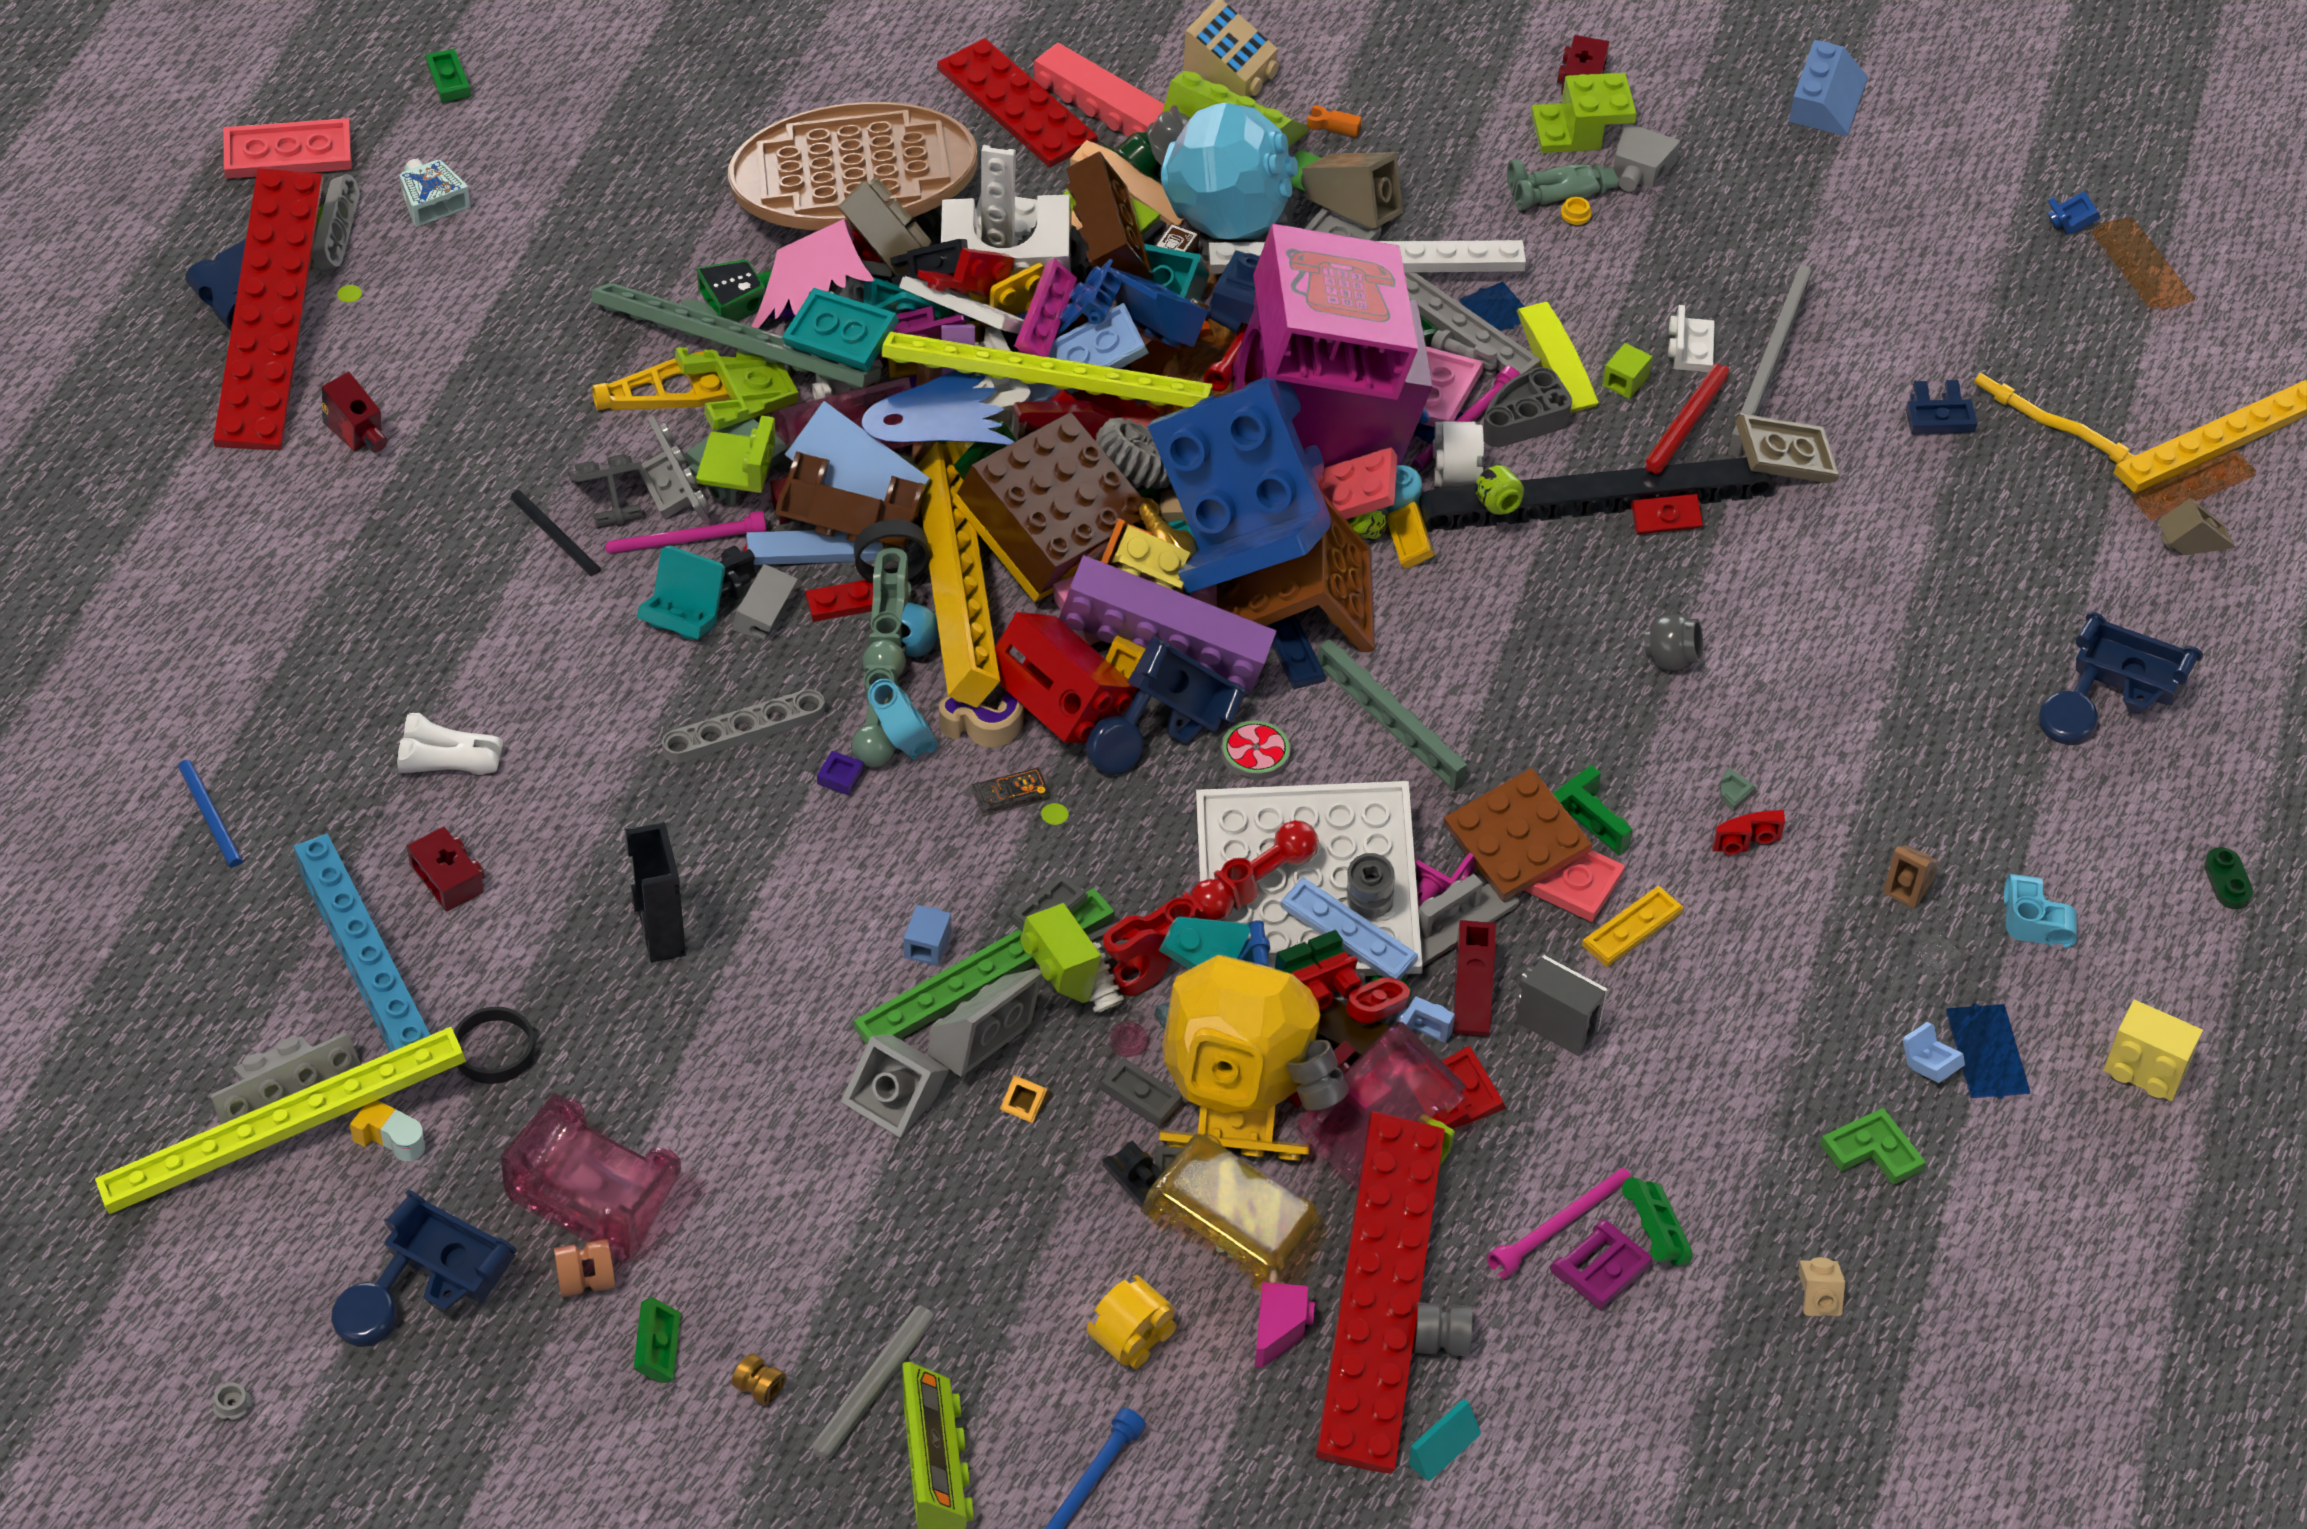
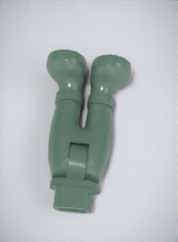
(1557, 183)

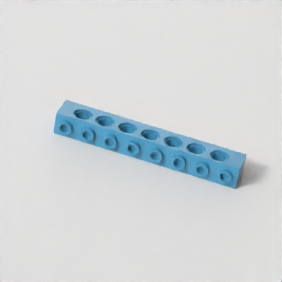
(359, 943)

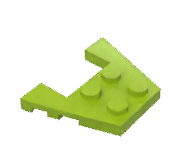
(749, 380)

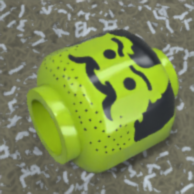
(1499, 490)
(1371, 524)

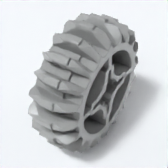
(1133, 452)

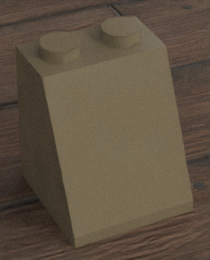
(1356, 186)

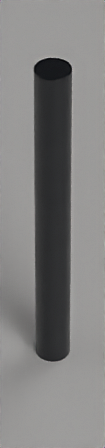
(555, 533)

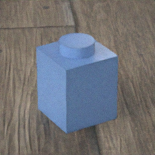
(927, 935)

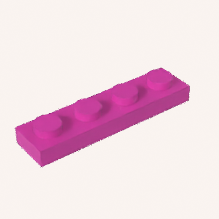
(1045, 309)

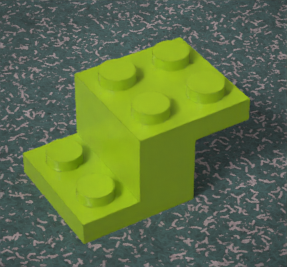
(1585, 109)

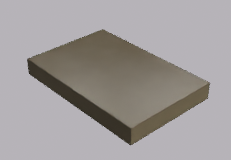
(1787, 448)

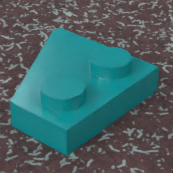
(1197, 940)

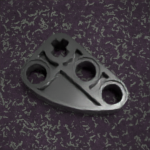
(1527, 408)

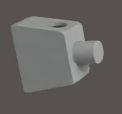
(1643, 157)

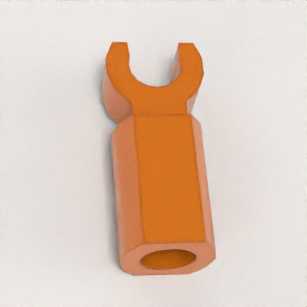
(1334, 121)

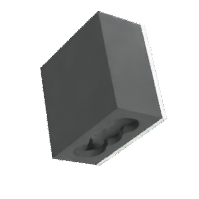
(1560, 1005)

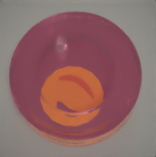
(1128, 1039)

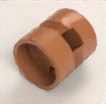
(571, 1272)

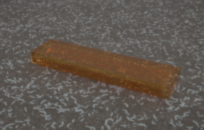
(2194, 484)

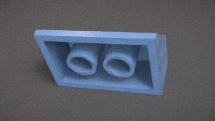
(1828, 89)

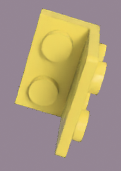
(1150, 558)

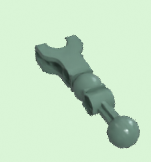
(884, 655)

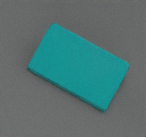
(1444, 1441)

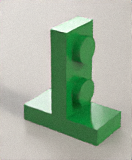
(1588, 810)

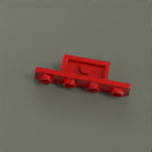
(974, 271)

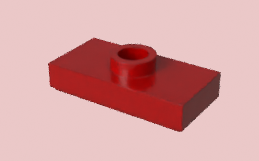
(1666, 514)

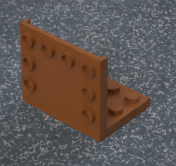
(1329, 575)

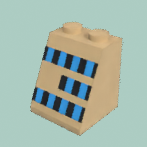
(1229, 51)

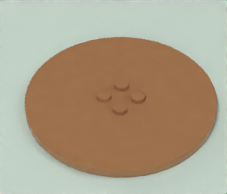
(813, 160)

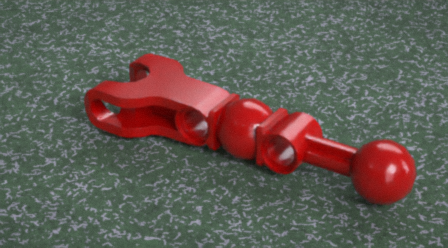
(1210, 900)

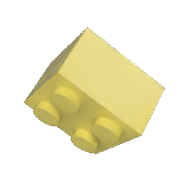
(2152, 1050)

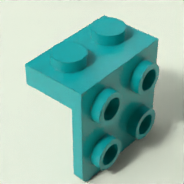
(897, 300)
(684, 594)

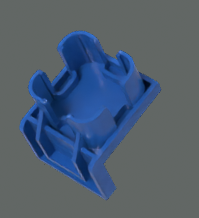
(1242, 481)

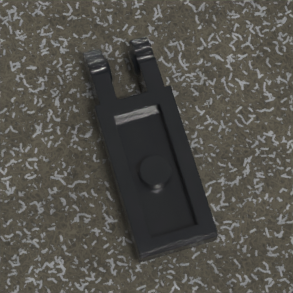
(934, 258)

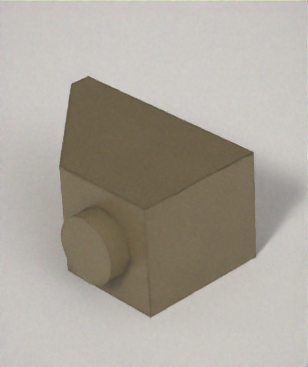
(2194, 530)

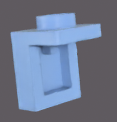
(1428, 1018)
(1929, 1056)

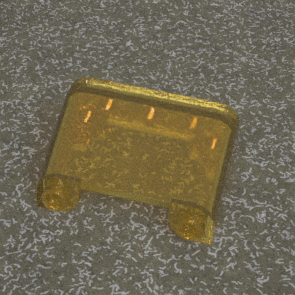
(1233, 1207)

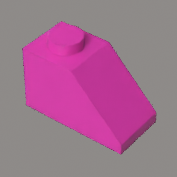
(1281, 1319)

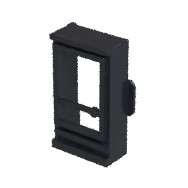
(656, 890)

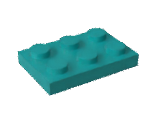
(840, 329)

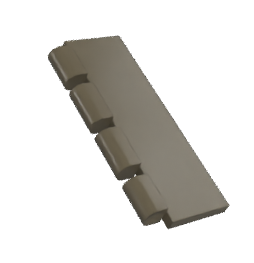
(883, 223)

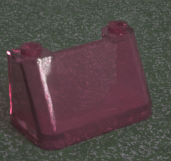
(1390, 1078)
(586, 1179)

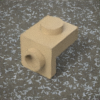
(1822, 1287)

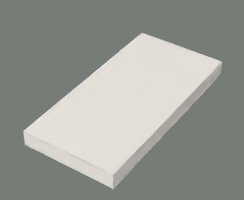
(964, 305)

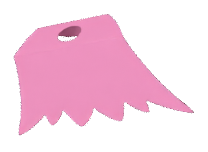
(810, 265)

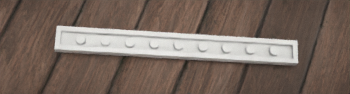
(1416, 255)

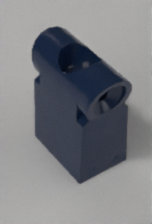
(218, 281)

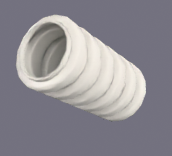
(1104, 991)

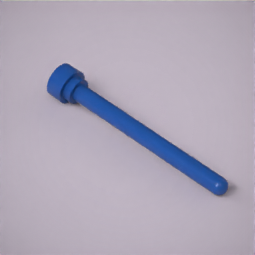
(1126, 1427)

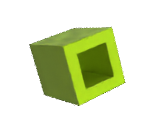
(1627, 370)

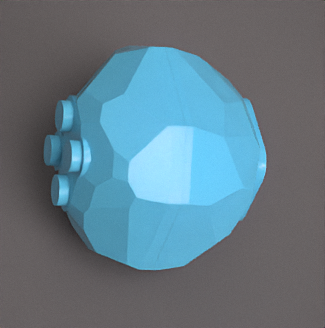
(1229, 172)

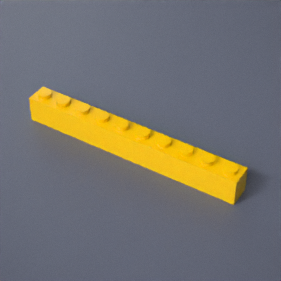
(957, 585)

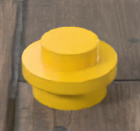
(1576, 211)

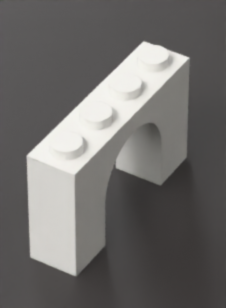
(1049, 241)

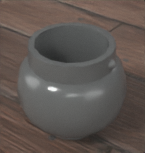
(1674, 642)

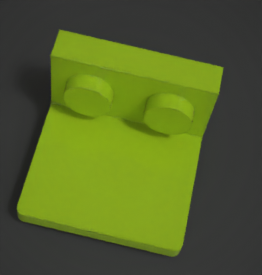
(737, 459)

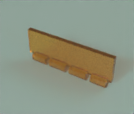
(2142, 263)

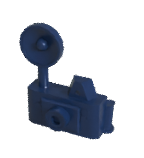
(1234, 292)
(2120, 659)
(1186, 686)
(439, 1245)

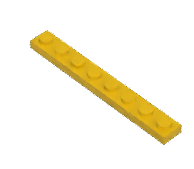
(2214, 438)

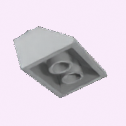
(985, 1021)

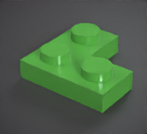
(1875, 1138)

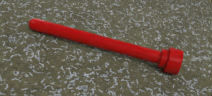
(1221, 373)

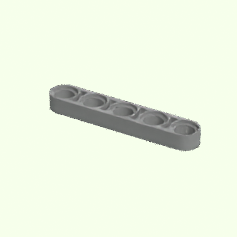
(755, 715)

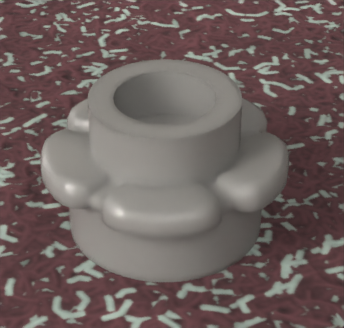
(227, 1393)

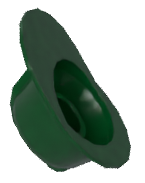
(1138, 152)

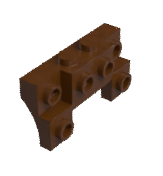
(839, 510)

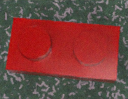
(840, 600)

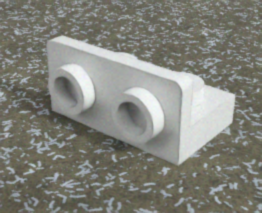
(1692, 342)

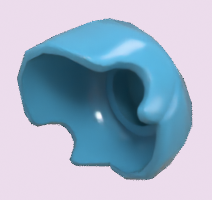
(923, 630)

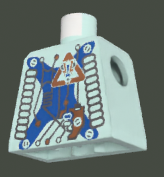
(432, 191)

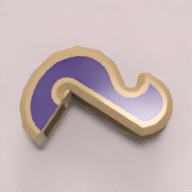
(983, 724)

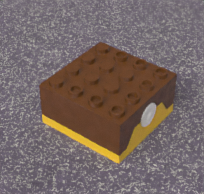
(1048, 503)

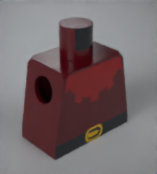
(352, 414)

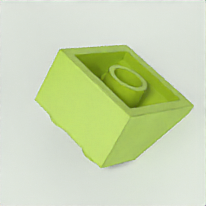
(1062, 951)

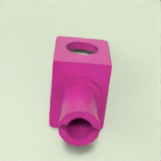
(1434, 882)

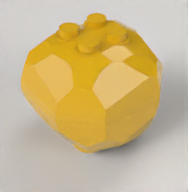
(1234, 1033)

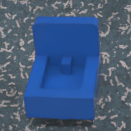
(2073, 213)

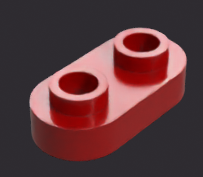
(1377, 1000)

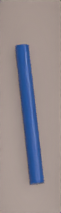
(210, 813)

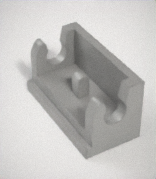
(763, 601)

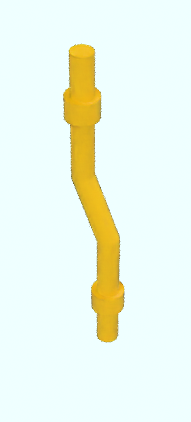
(2005, 395)

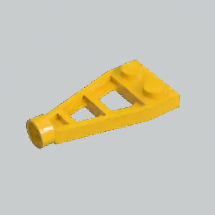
(617, 395)

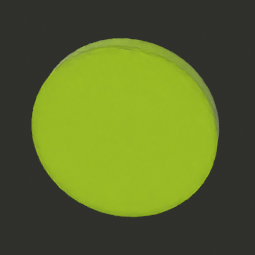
(349, 293)
(1054, 813)

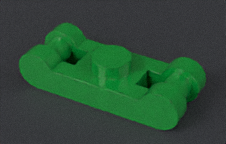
(1658, 1221)

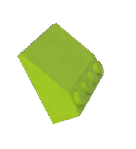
(1194, 93)

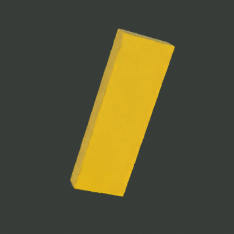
(1632, 926)

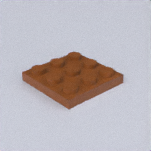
(1517, 834)

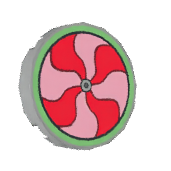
(1255, 749)

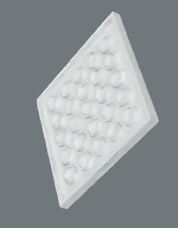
(1348, 823)

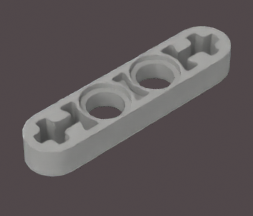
(335, 222)

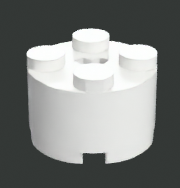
(1457, 453)

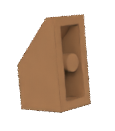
(1910, 875)

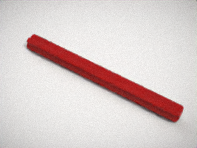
(1686, 418)

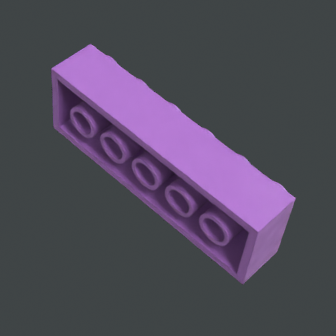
(1125, 605)

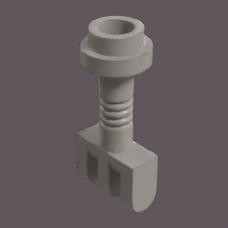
(1445, 342)

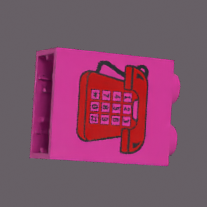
(1334, 312)

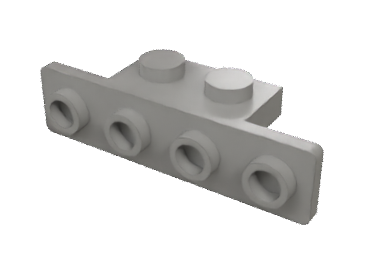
(668, 481)
(1462, 901)
(283, 1072)

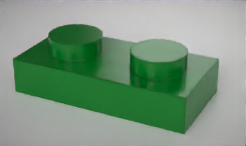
(448, 75)
(657, 1340)

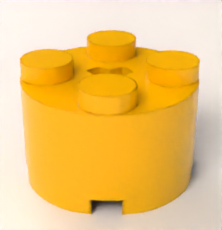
(1132, 1321)

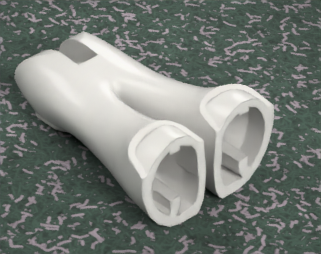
(439, 748)

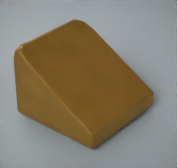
(1024, 1099)

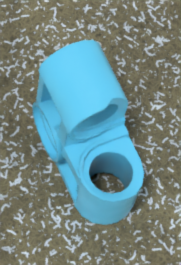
(901, 720)
(2034, 918)

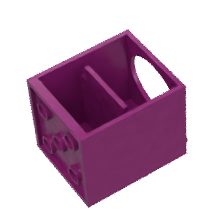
(1341, 421)

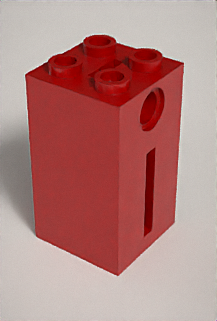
(1061, 677)

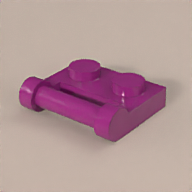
(1609, 1272)

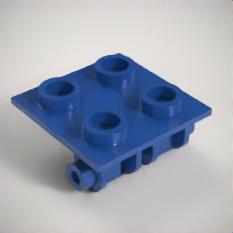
(1093, 297)

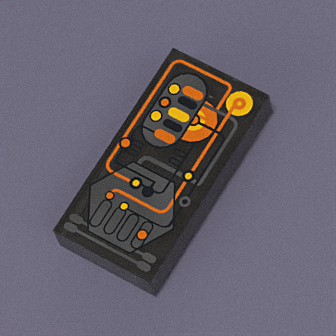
(1010, 792)

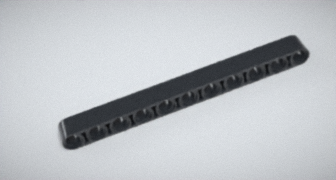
(1597, 492)

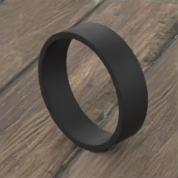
(886, 529)
(496, 1014)

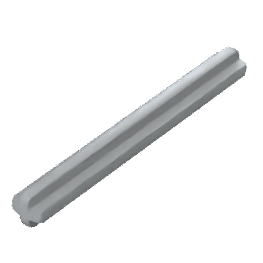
(872, 1383)

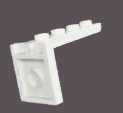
(999, 213)

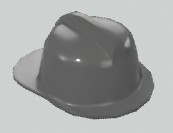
(1165, 130)

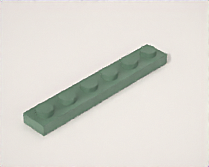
(1392, 715)

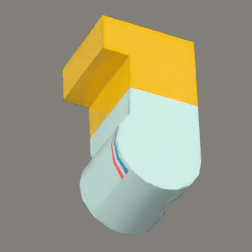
(390, 1129)

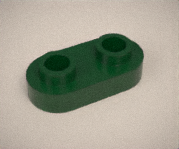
(2226, 876)

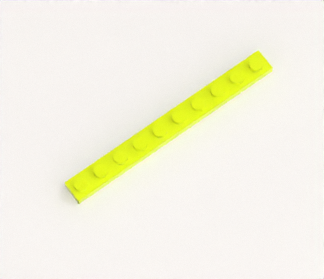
(1046, 370)
(279, 1120)

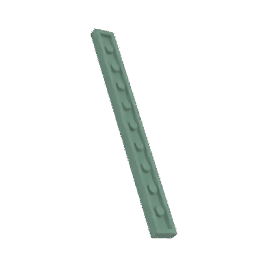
(727, 332)

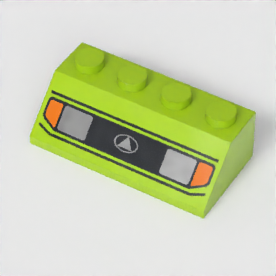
(935, 1450)

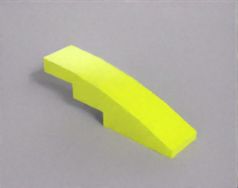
(1554, 348)

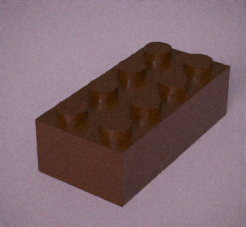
(1107, 217)

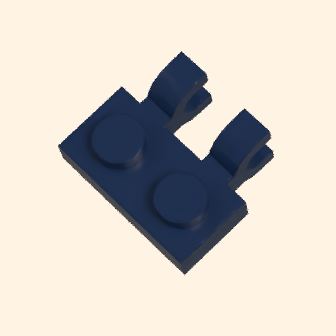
(1940, 416)

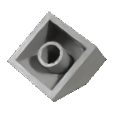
(894, 1084)

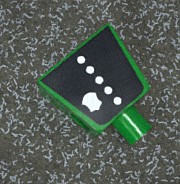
(732, 288)

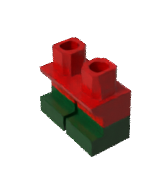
(1321, 967)

